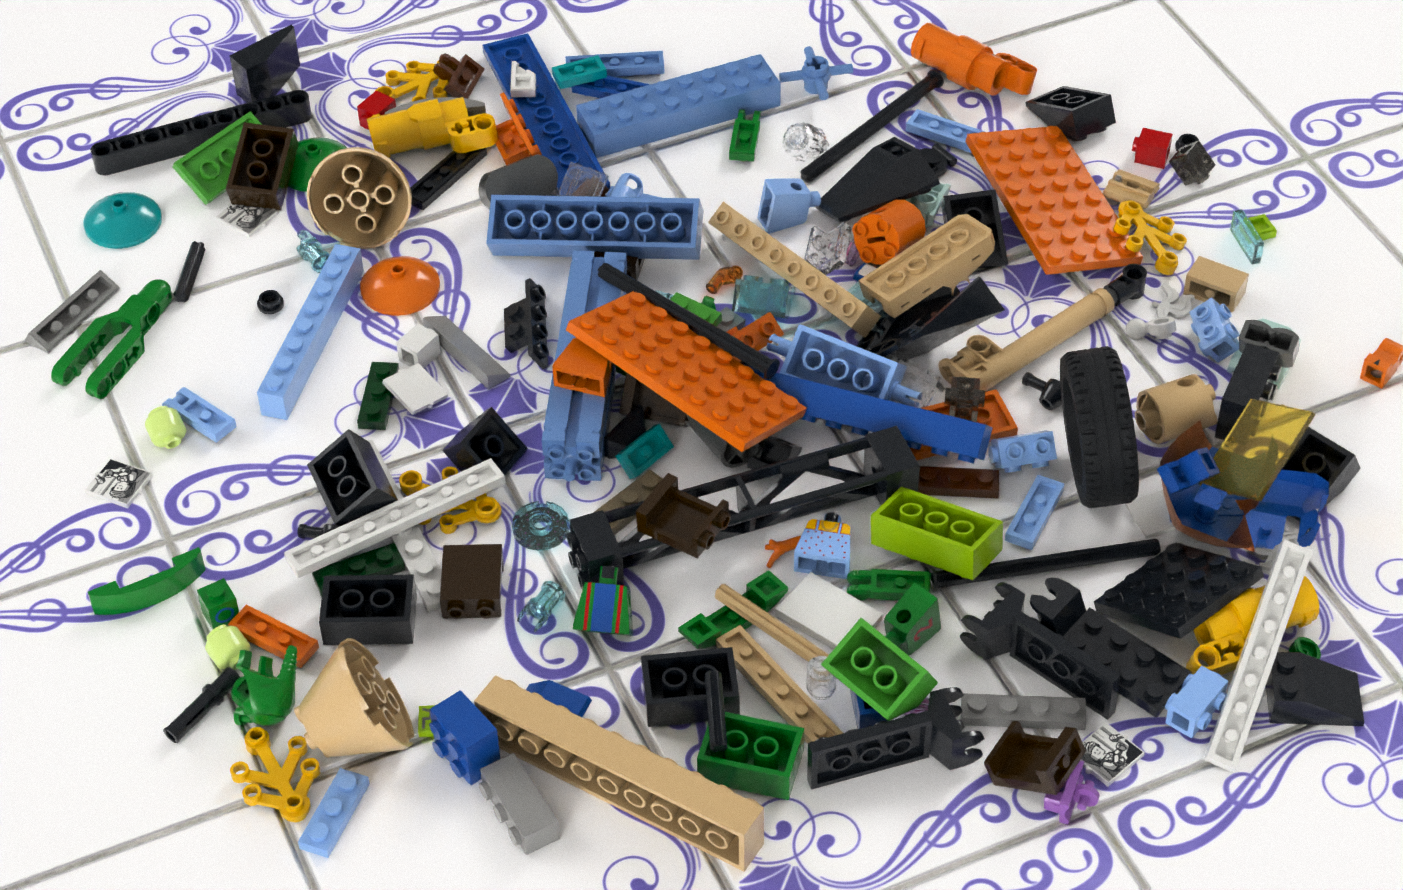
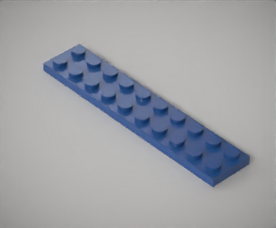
(547, 113)

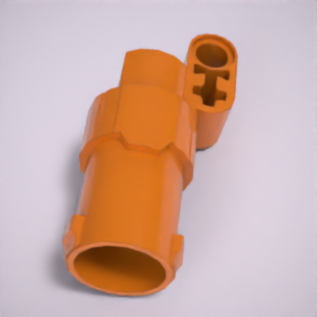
(971, 62)

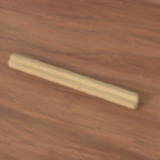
(768, 623)

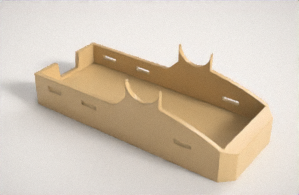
(930, 263)

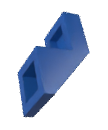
(1188, 470)
(561, 695)

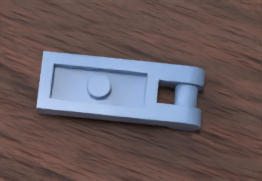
(201, 414)

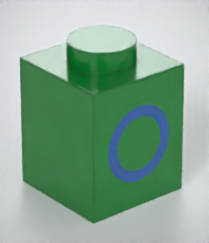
(218, 603)

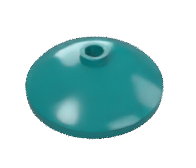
(122, 220)

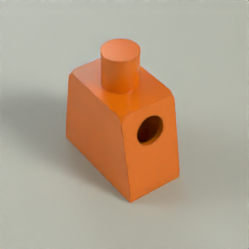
(582, 369)

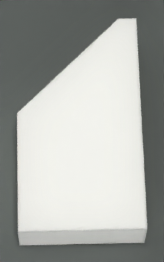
(522, 82)

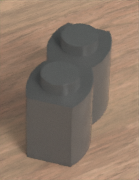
(1274, 339)

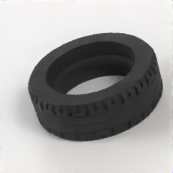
(1099, 427)

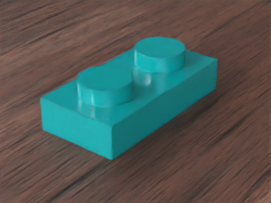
(579, 72)
(644, 451)

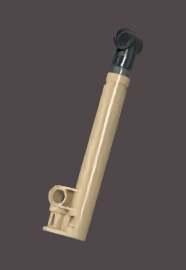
(992, 364)

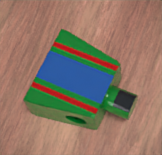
(605, 606)

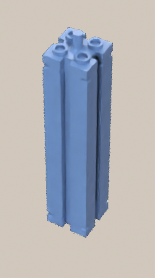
(575, 419)

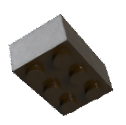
(262, 166)

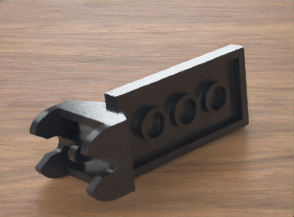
(1042, 651)
(1145, 673)
(896, 743)

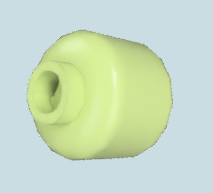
(165, 427)
(224, 646)

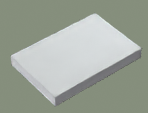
(824, 610)

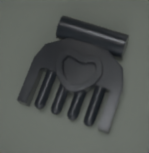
(938, 159)

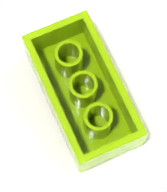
(937, 533)

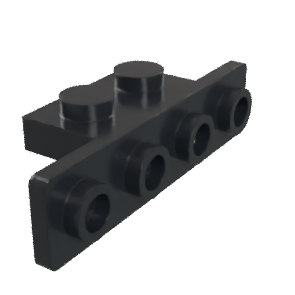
(527, 324)

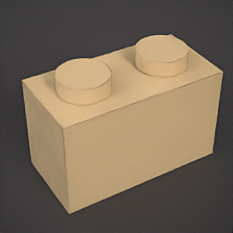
(1217, 281)

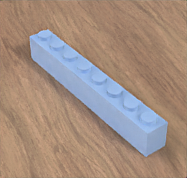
(310, 332)

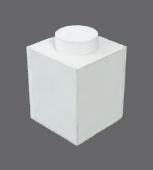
(418, 346)

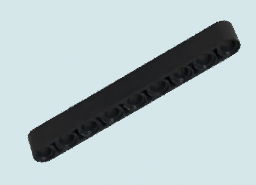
(187, 134)

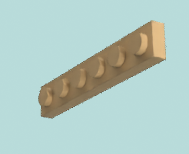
(777, 686)

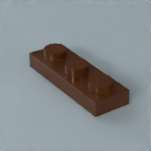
(959, 482)

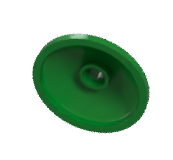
(308, 156)

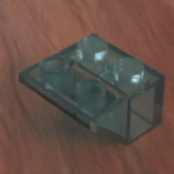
(759, 298)

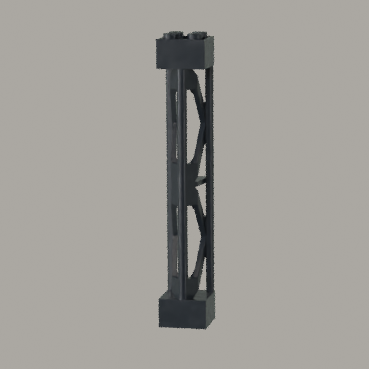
(885, 469)

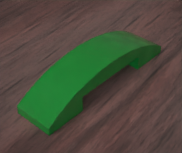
(151, 590)
(703, 631)

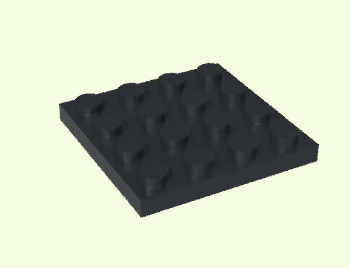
(1178, 589)

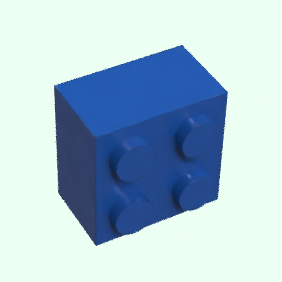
(463, 736)

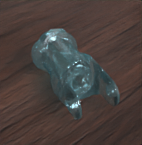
(311, 250)
(543, 603)

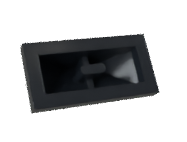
(625, 432)

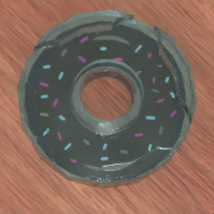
(540, 538)

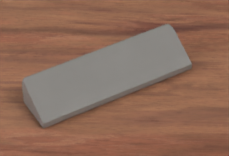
(72, 312)
(466, 351)

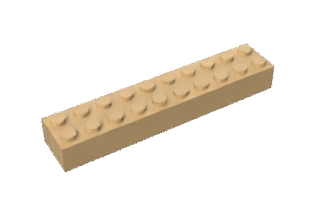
(624, 773)

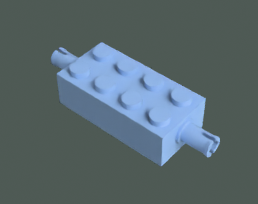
(842, 365)

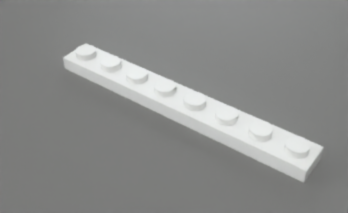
(394, 518)
(416, 554)
(1258, 656)

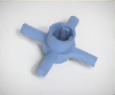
(815, 73)

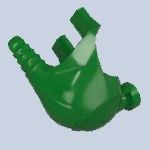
(269, 696)

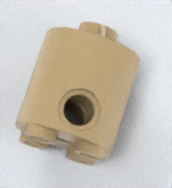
(1175, 407)

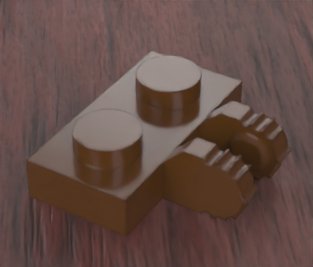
(461, 74)

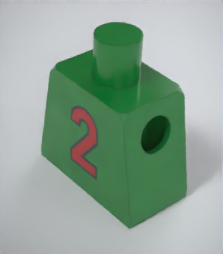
(913, 619)

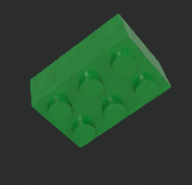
(758, 756)

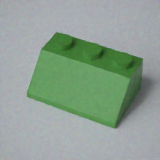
(879, 671)

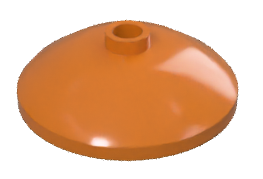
(400, 285)

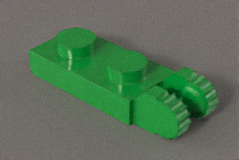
(745, 137)
(885, 583)

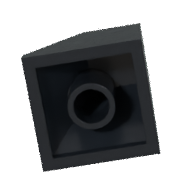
(485, 439)

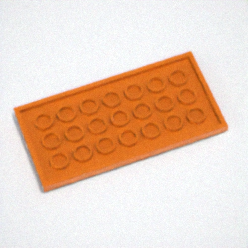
(1052, 199)
(687, 370)

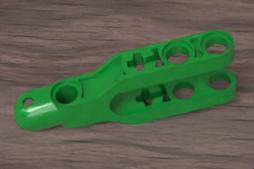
(141, 313)

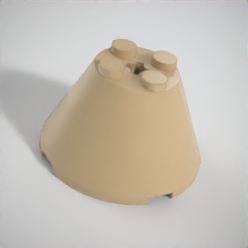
(359, 197)
(354, 707)

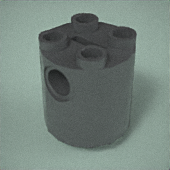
(724, 451)

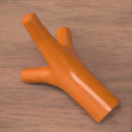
(780, 548)

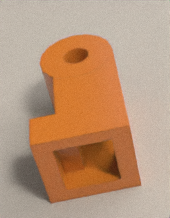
(1385, 359)

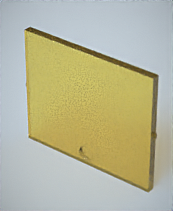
(1258, 448)

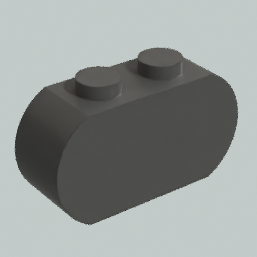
(524, 177)

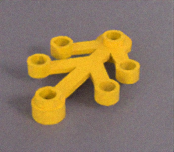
(415, 80)
(1132, 213)
(484, 509)
(277, 777)

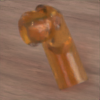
(722, 277)

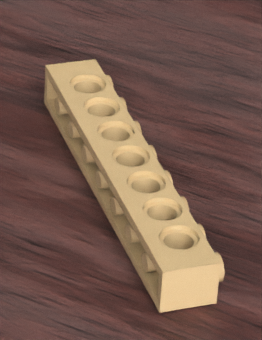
(794, 269)

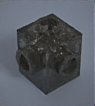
(1192, 163)
(964, 398)

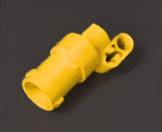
(432, 126)
(1230, 626)

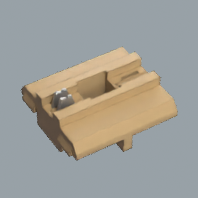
(1128, 187)

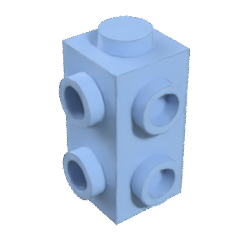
(1214, 329)
(1023, 449)
(1196, 701)

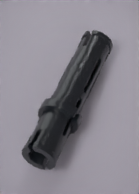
(211, 695)

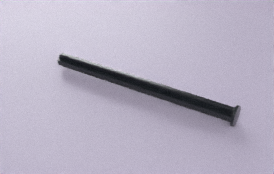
(871, 126)
(695, 323)
(1051, 562)

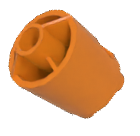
(888, 231)

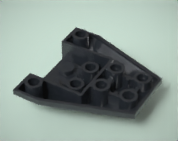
(883, 175)

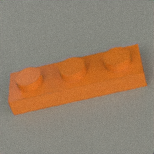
(273, 635)

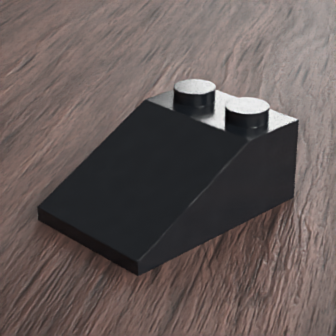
(265, 65)
(1074, 111)
(984, 208)
(1325, 458)
(1312, 692)

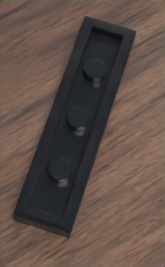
(444, 176)

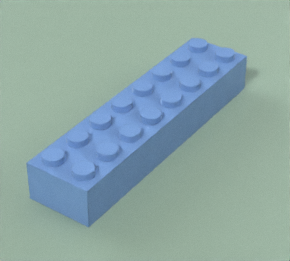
(678, 105)
(590, 223)

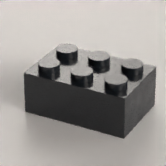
(1251, 380)
(351, 479)
(368, 609)
(676, 685)

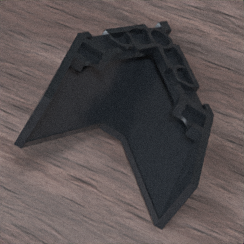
(931, 321)

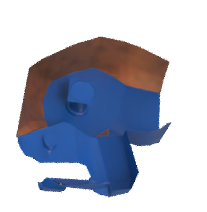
(1263, 521)

